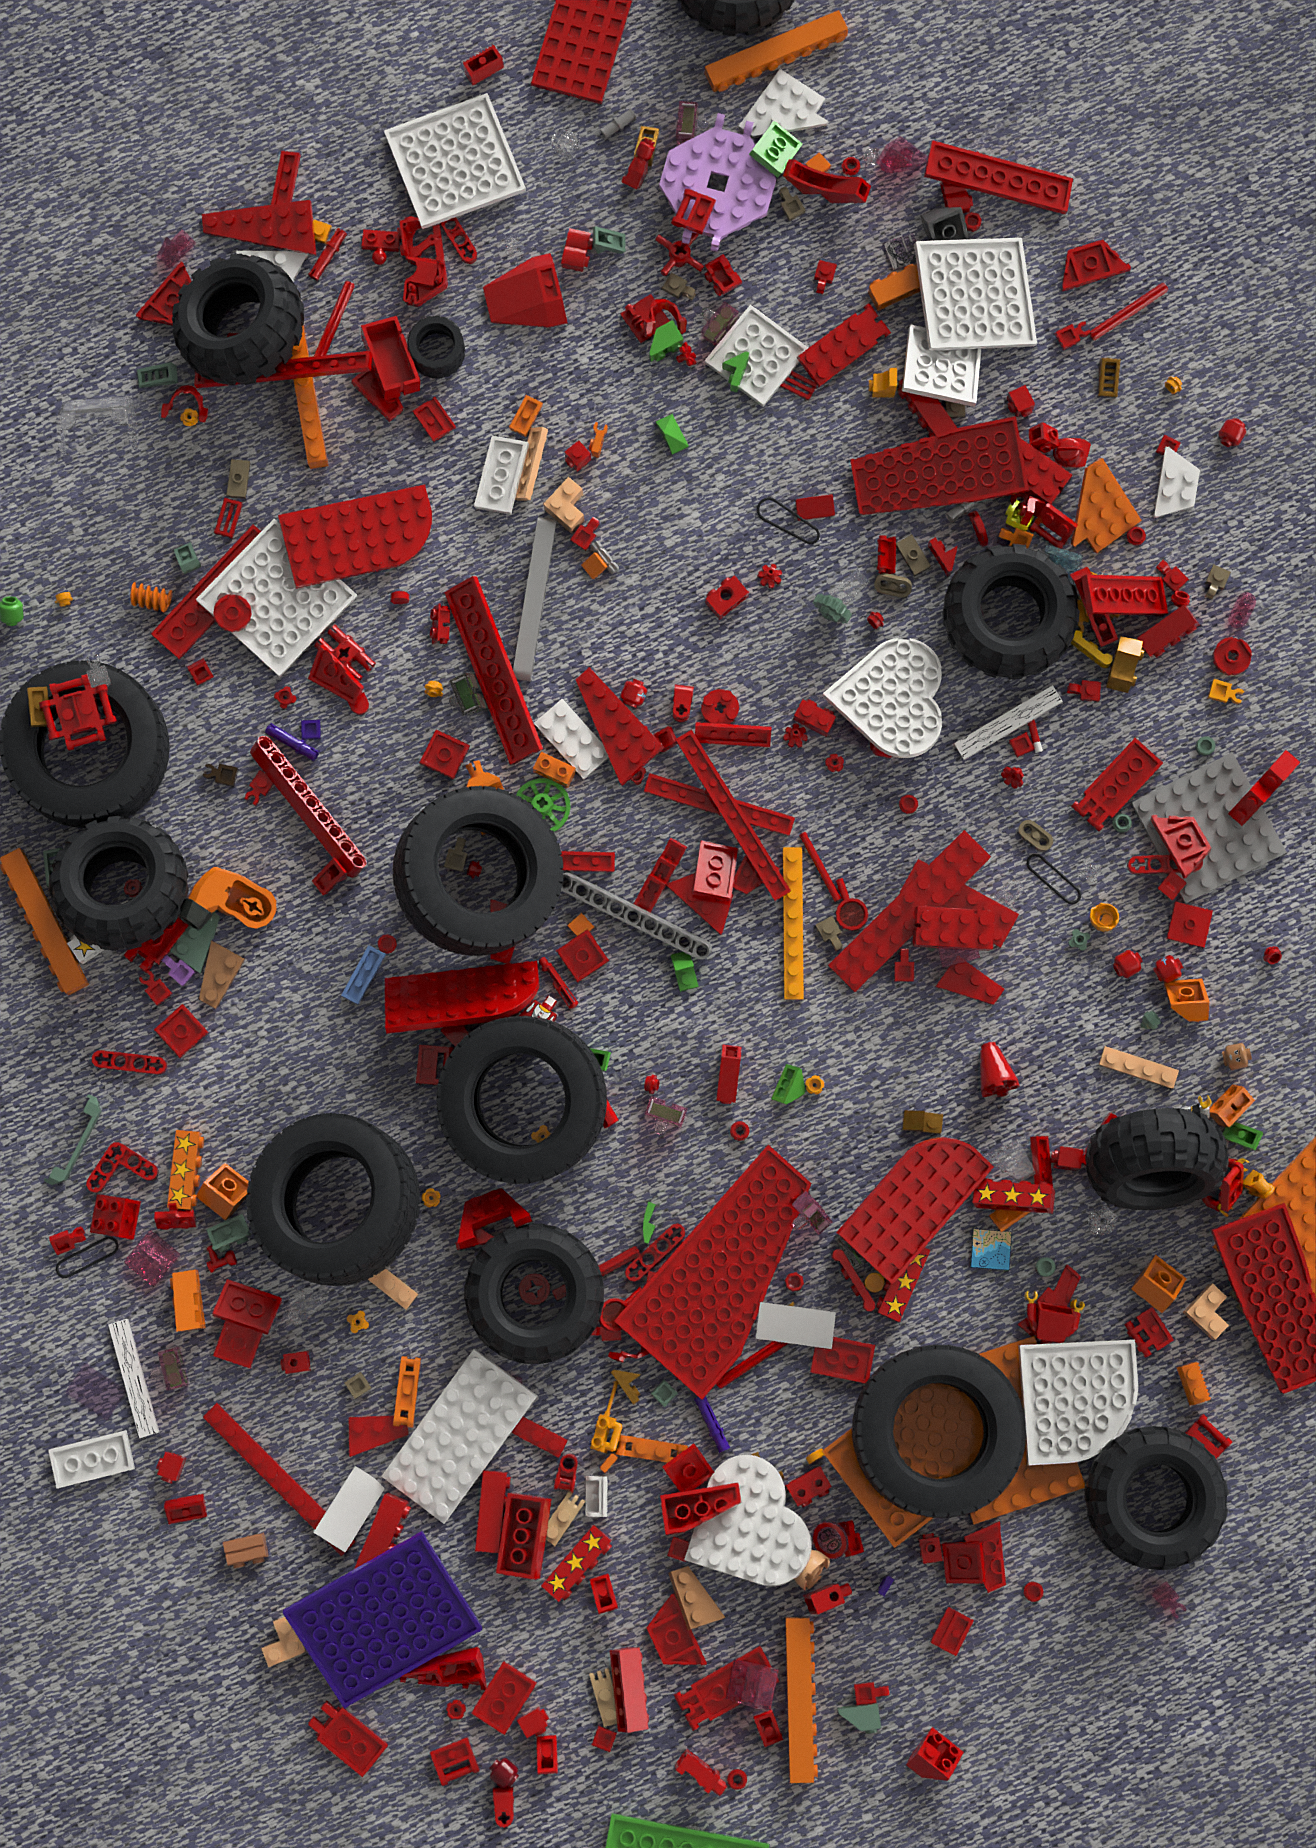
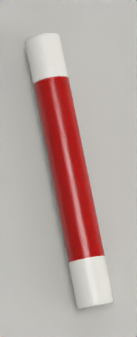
(1033, 731)

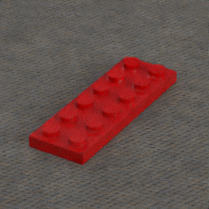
(1124, 595)
(971, 899)

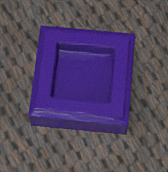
(310, 729)
(885, 1585)

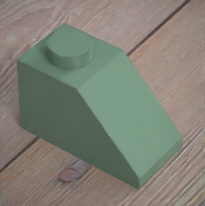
(863, 1716)

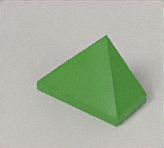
(672, 434)
(790, 1085)

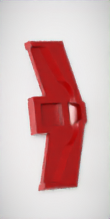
(1060, 1296)

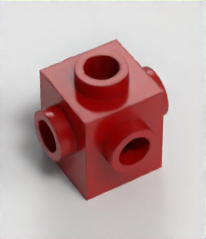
(1043, 437)

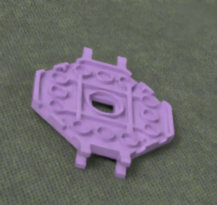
(726, 154)

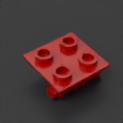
(637, 313)

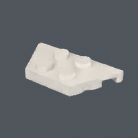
(287, 260)
(1176, 484)

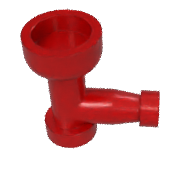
(216, 1263)

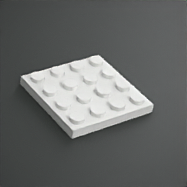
(770, 358)
(940, 373)

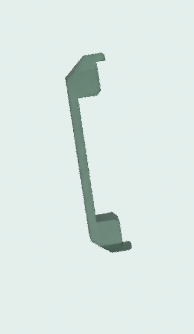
(59, 1175)

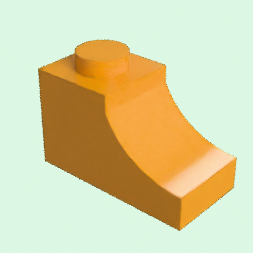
(884, 384)

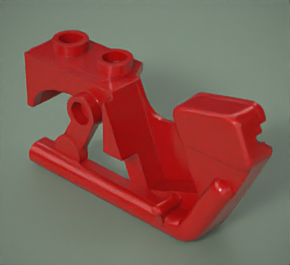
(430, 274)

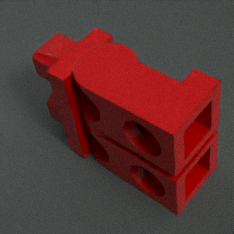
(701, 1771)

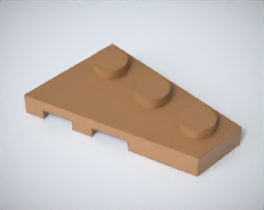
(219, 974)
(693, 1599)

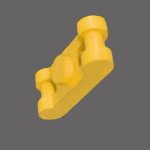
(1091, 650)

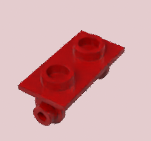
(887, 556)
(438, 631)

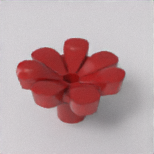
(686, 355)
(770, 576)
(795, 738)
(1013, 776)

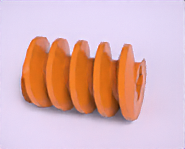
(150, 598)

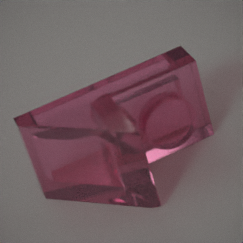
(175, 249)

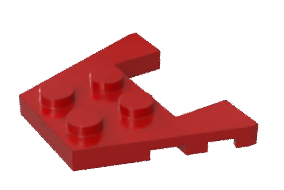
(486, 1210)

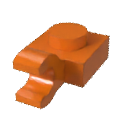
(596, 444)
(1018, 537)

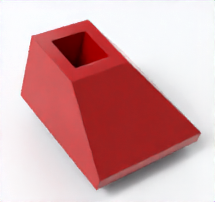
(935, 1757)

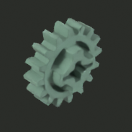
(832, 608)

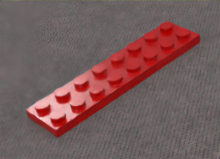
(998, 177)
(189, 619)

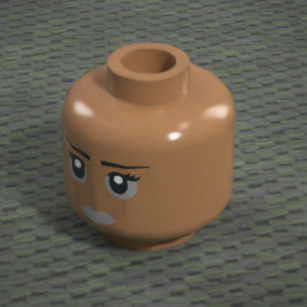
(1236, 1056)

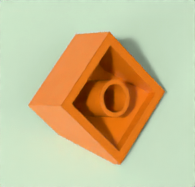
(224, 1191)
(1159, 1284)

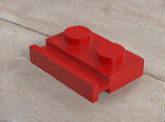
(434, 419)
(951, 1631)

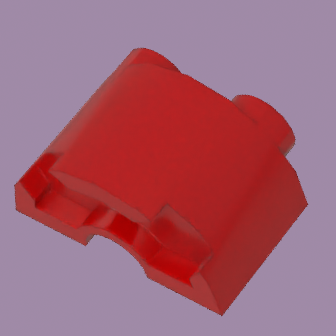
(721, 275)

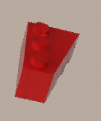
(1169, 631)

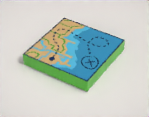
(991, 1249)

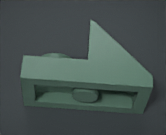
(608, 240)
(187, 558)

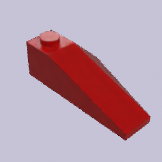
(693, 1507)

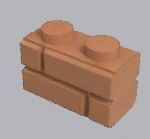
(246, 1549)

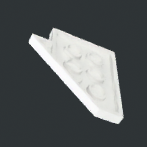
(786, 103)

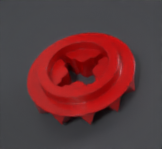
(525, 1285)

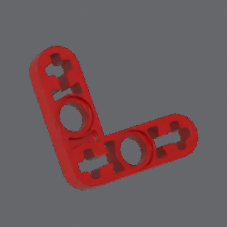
(123, 1160)

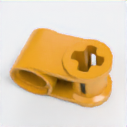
(1257, 1185)

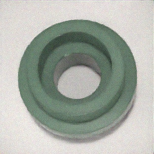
(1126, 819)

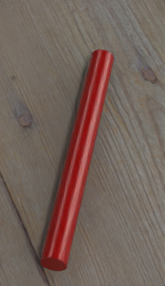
(820, 867)

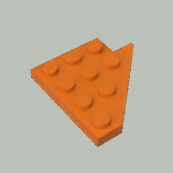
(1102, 508)

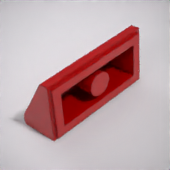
(815, 507)
(185, 1509)

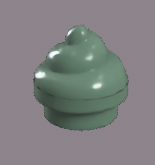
(1150, 1020)

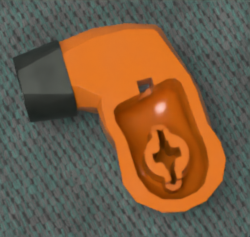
(229, 895)

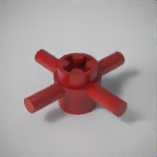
(683, 257)

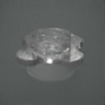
(870, 156)
(1089, 876)

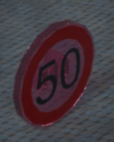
(830, 1539)

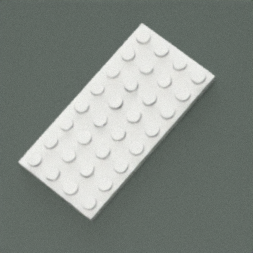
(459, 1436)

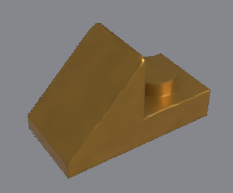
(922, 1121)
(624, 1379)

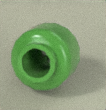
(11, 611)

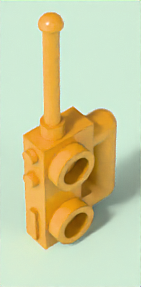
(603, 1427)

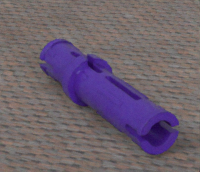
(289, 740)
(714, 1428)

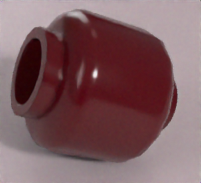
(503, 1773)

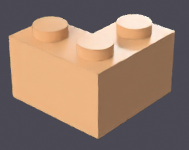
(561, 506)
(1202, 1311)
(286, 1647)

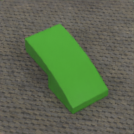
(648, 1228)

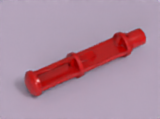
(558, 983)

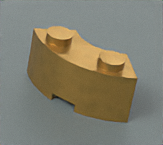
(1125, 661)

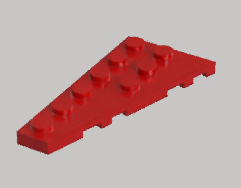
(274, 226)
(622, 734)

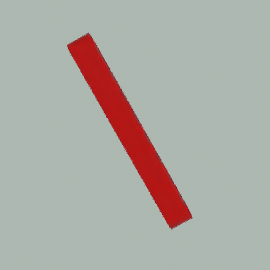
(307, 806)

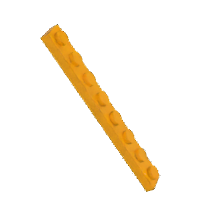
(793, 924)

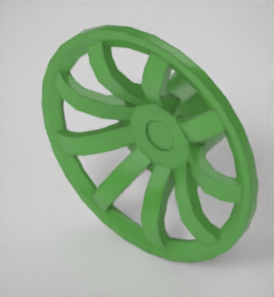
(544, 803)

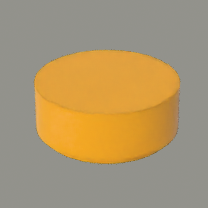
(874, 1282)
(813, 1457)

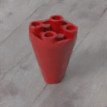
(995, 1072)

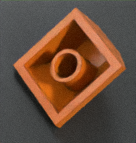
(1188, 999)

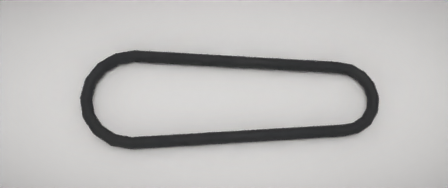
(796, 515)

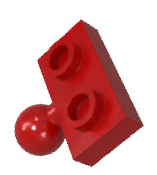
(380, 242)

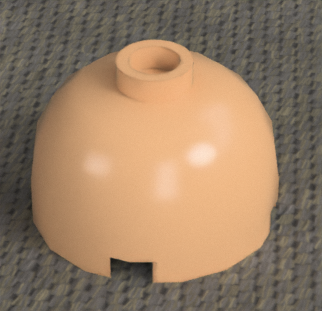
(813, 1569)

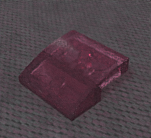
(152, 1258)

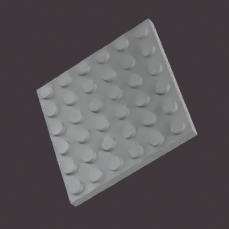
(1209, 797)

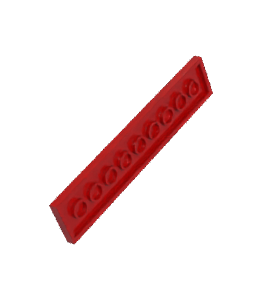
(493, 670)
(896, 922)

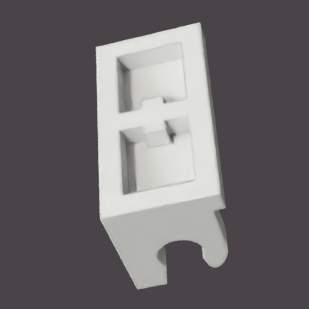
(596, 1496)

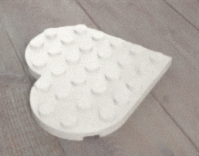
(892, 697)
(757, 1537)

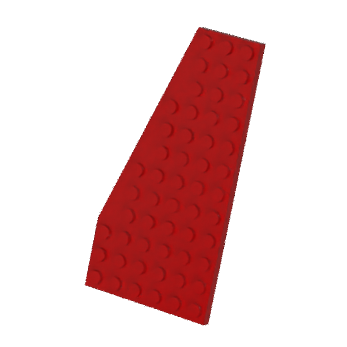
(711, 1287)

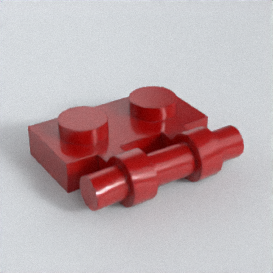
(1153, 1328)

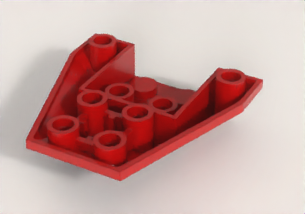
(527, 295)

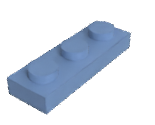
(363, 975)

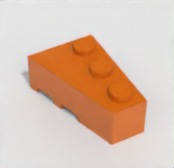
(187, 1301)

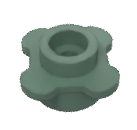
(1074, 940)

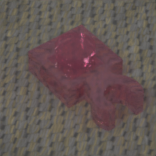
(1167, 1598)

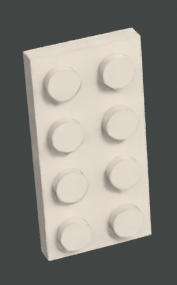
(501, 475)
(572, 739)
(91, 1459)

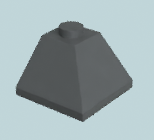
(945, 224)

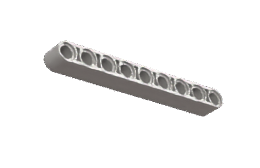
(534, 598)
(643, 916)

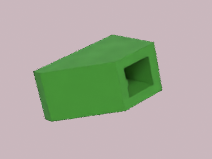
(666, 339)

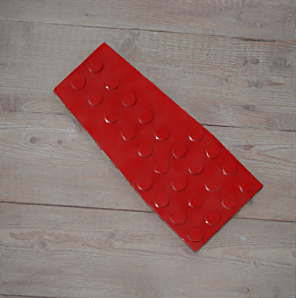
(943, 469)
(1273, 1291)

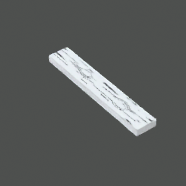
(1008, 722)
(133, 1378)

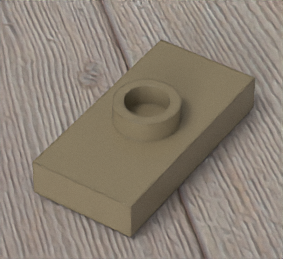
(238, 478)
(913, 555)

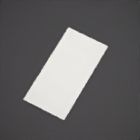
(795, 1325)
(349, 1509)

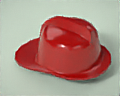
(1071, 452)

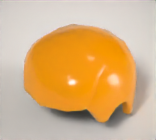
(1109, 920)

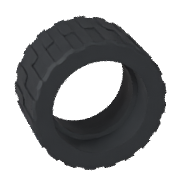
(436, 325)

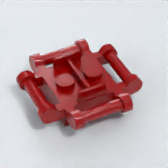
(77, 712)

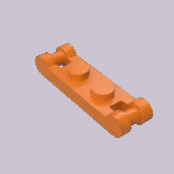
(407, 1391)
(648, 1448)

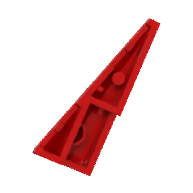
(452, 1668)

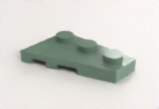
(195, 944)

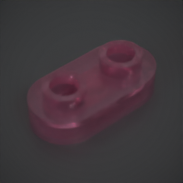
(1241, 609)

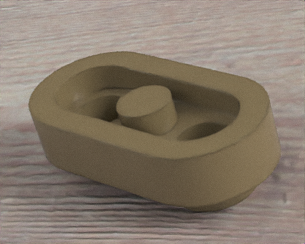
(892, 586)
(1036, 834)

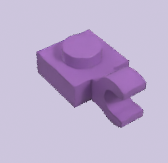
(179, 971)

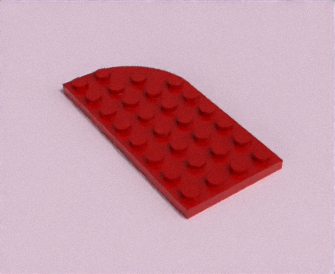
(581, 47)
(356, 535)
(458, 996)
(913, 1203)

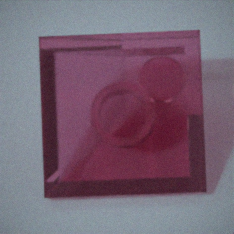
(900, 156)

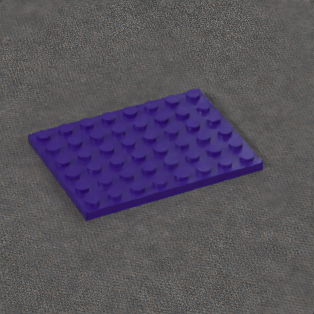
(382, 1619)

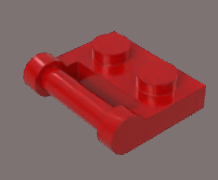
(699, 214)
(1055, 521)
(428, 1063)
(1231, 1186)
(1194, 1432)
(451, 1755)

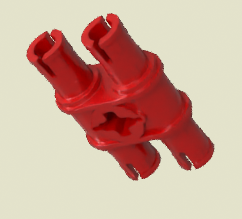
(349, 646)

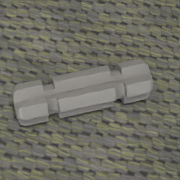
(612, 566)

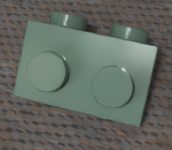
(228, 1233)

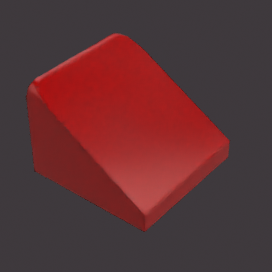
(200, 671)

